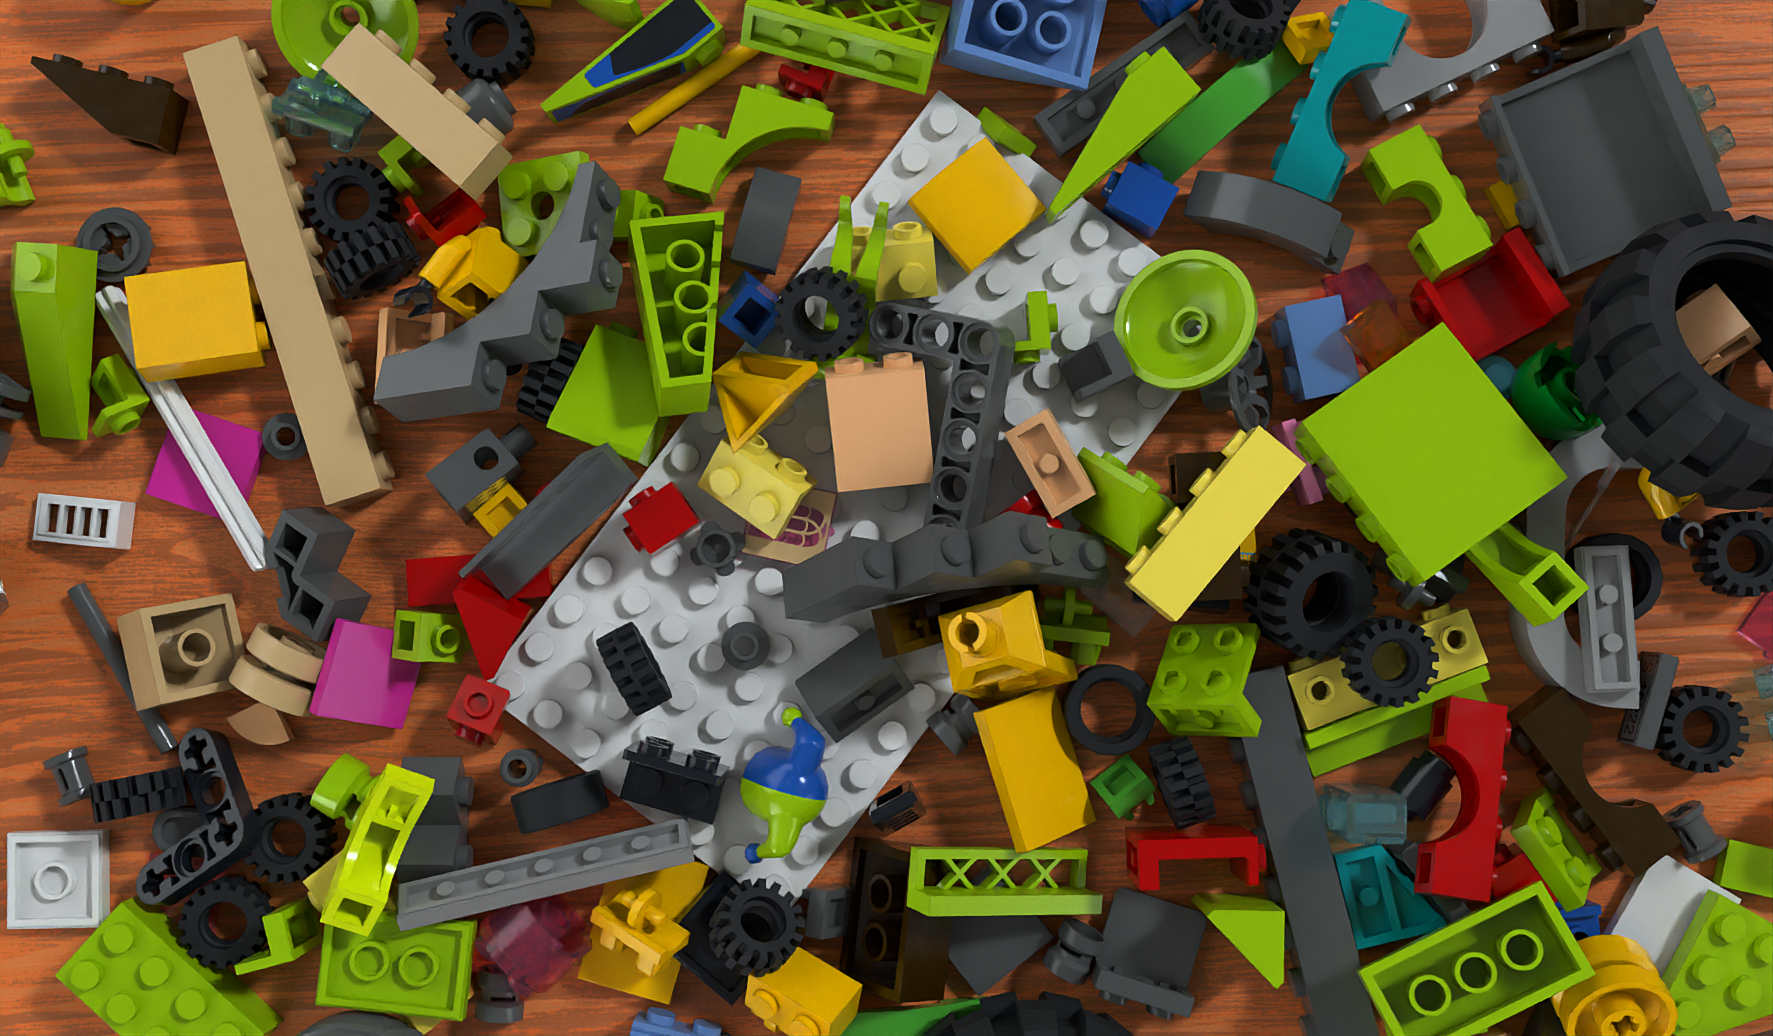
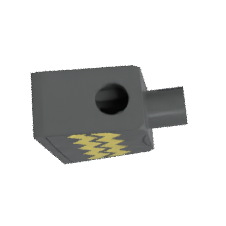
(468, 486)

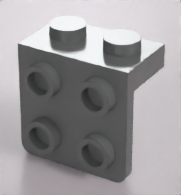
(1148, 953)

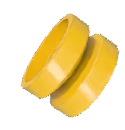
(1622, 996)

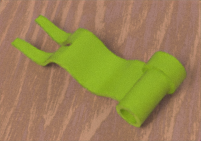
(866, 276)

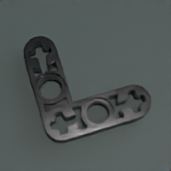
(215, 832)

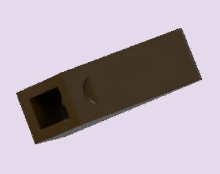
(136, 111)

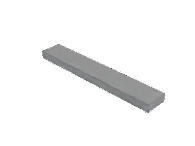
(543, 873)

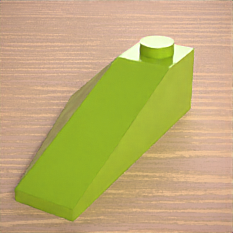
(55, 324)

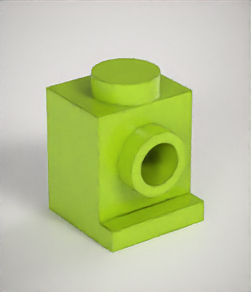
(429, 637)

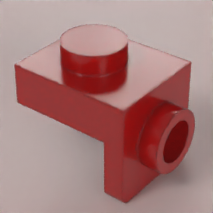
(451, 217)
(478, 711)

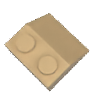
(181, 649)

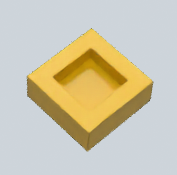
(1307, 36)
(501, 509)

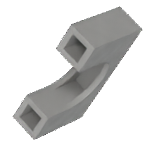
(1498, 33)

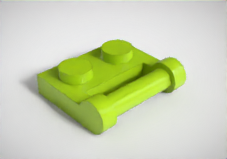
(1554, 849)

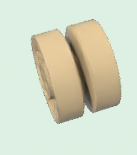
(281, 670)

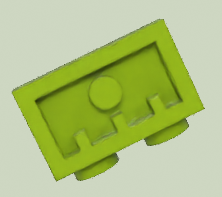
(1204, 681)

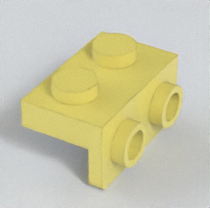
(906, 262)
(757, 484)

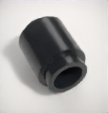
(1423, 784)

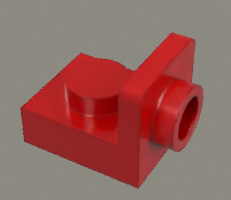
(808, 85)

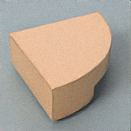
(262, 725)

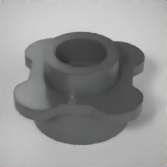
(730, 543)

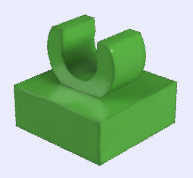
(1124, 787)

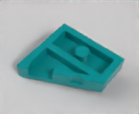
(1381, 897)

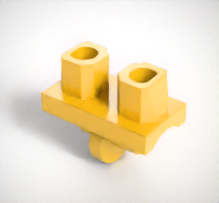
(640, 925)

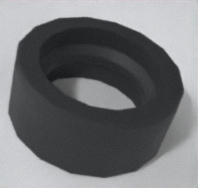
(1645, 565)
(1108, 745)
(559, 802)

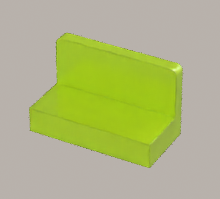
(290, 934)

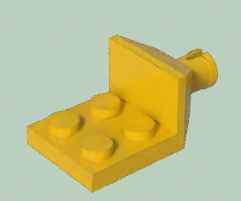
(1000, 650)

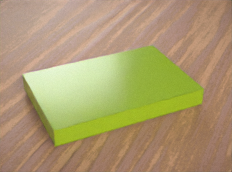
(399, 971)

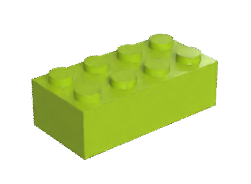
(1477, 968)
(150, 986)

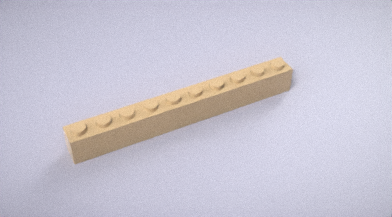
(289, 272)

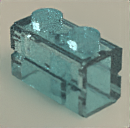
(1364, 813)

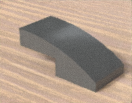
(765, 221)

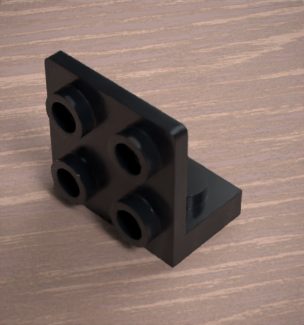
(673, 780)

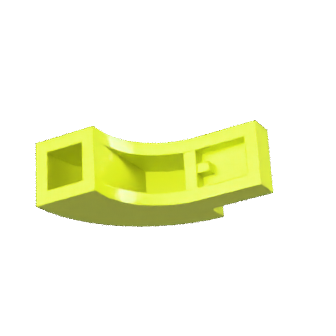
(374, 848)

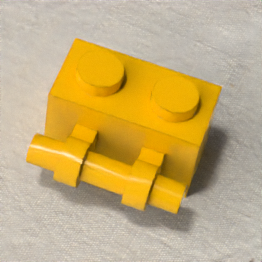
(804, 997)

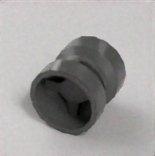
(956, 724)
(1074, 951)
(498, 999)

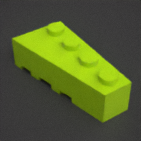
(677, 299)

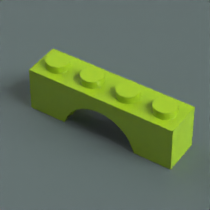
(1527, 574)

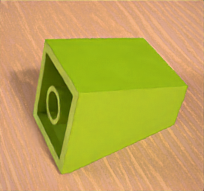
(612, 397)

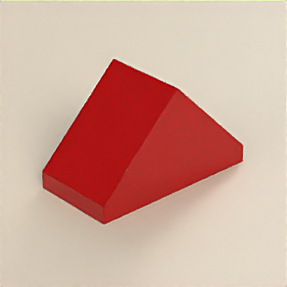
(489, 622)

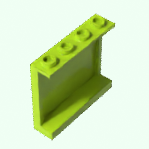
(1427, 455)

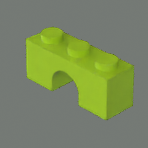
(1414, 168)

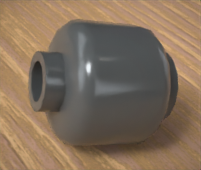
(488, 102)

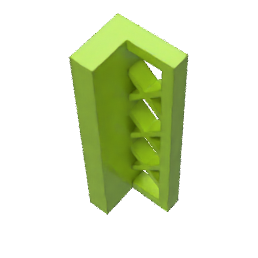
(1384, 727)
(1006, 899)

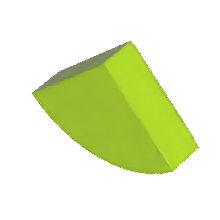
(1005, 133)

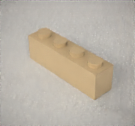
(417, 110)

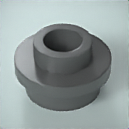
(272, 444)
(760, 640)

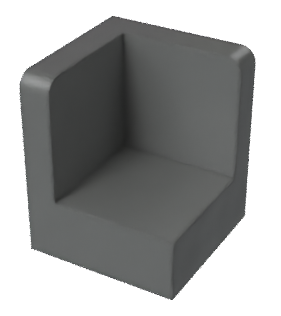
(1095, 367)

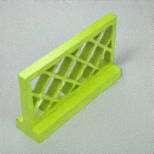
(854, 45)

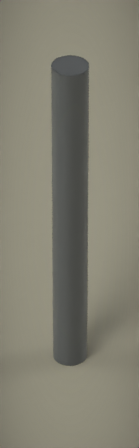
(115, 657)

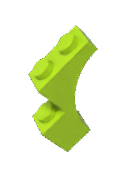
(761, 118)

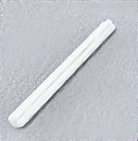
(191, 440)

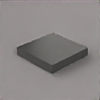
(993, 946)

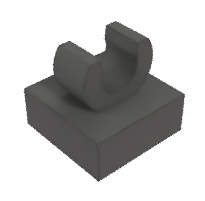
(826, 911)

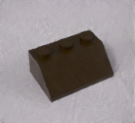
(887, 942)

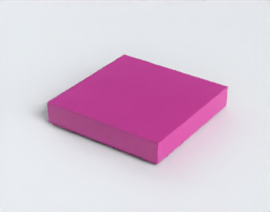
(238, 448)
(362, 679)

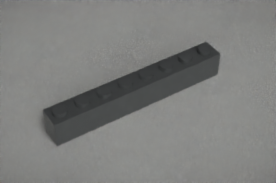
(1300, 864)

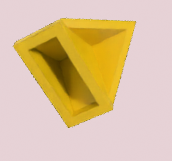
(757, 391)

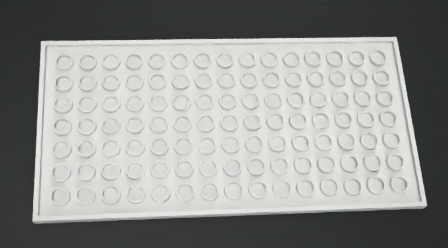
(685, 608)

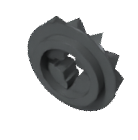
(124, 225)

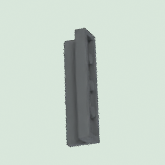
(553, 520)

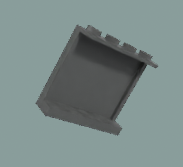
(1602, 153)

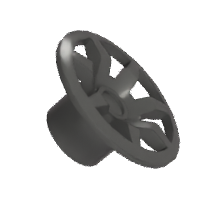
(1238, 390)

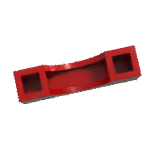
(1472, 741)

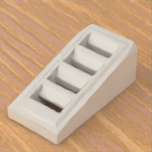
(118, 527)

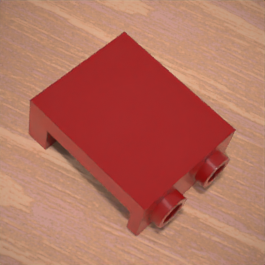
(1493, 299)
(1155, 843)

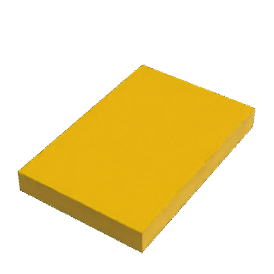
(1034, 768)
(619, 970)

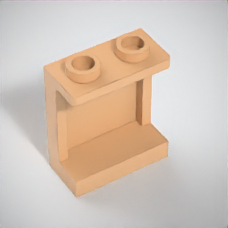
(879, 422)

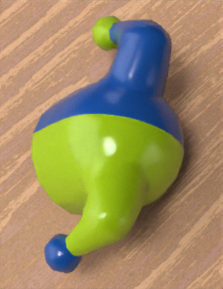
(785, 788)

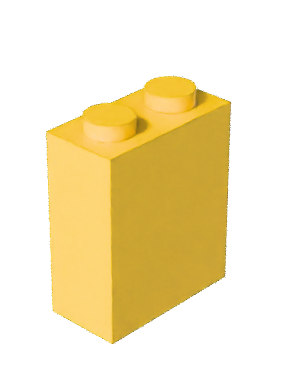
(196, 321)

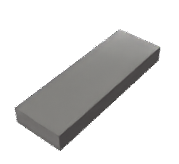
(1607, 619)

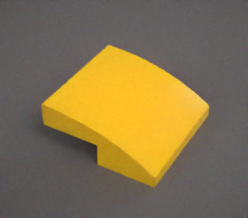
(976, 205)

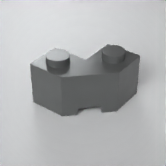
(306, 556)
(441, 832)

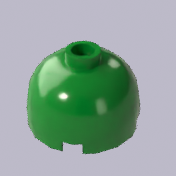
(1547, 397)

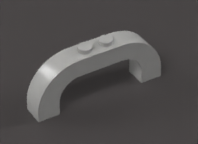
(1549, 647)

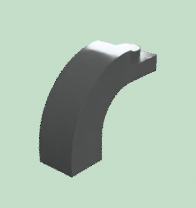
(1270, 214)

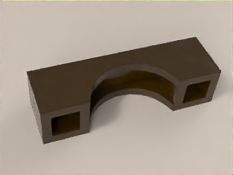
(1553, 733)

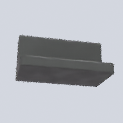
(853, 686)

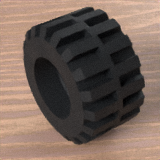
(1340, 600)

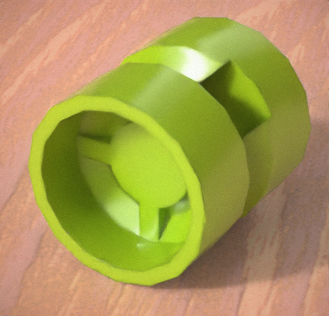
(344, 789)

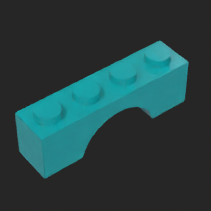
(1363, 40)

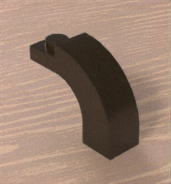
(915, 622)

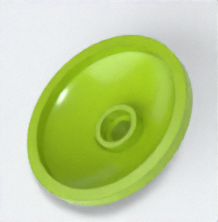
(315, 28)
(1169, 301)

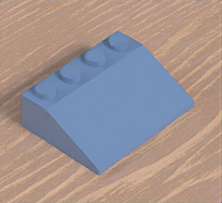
(1025, 40)

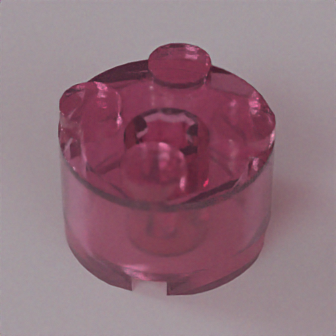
(534, 942)

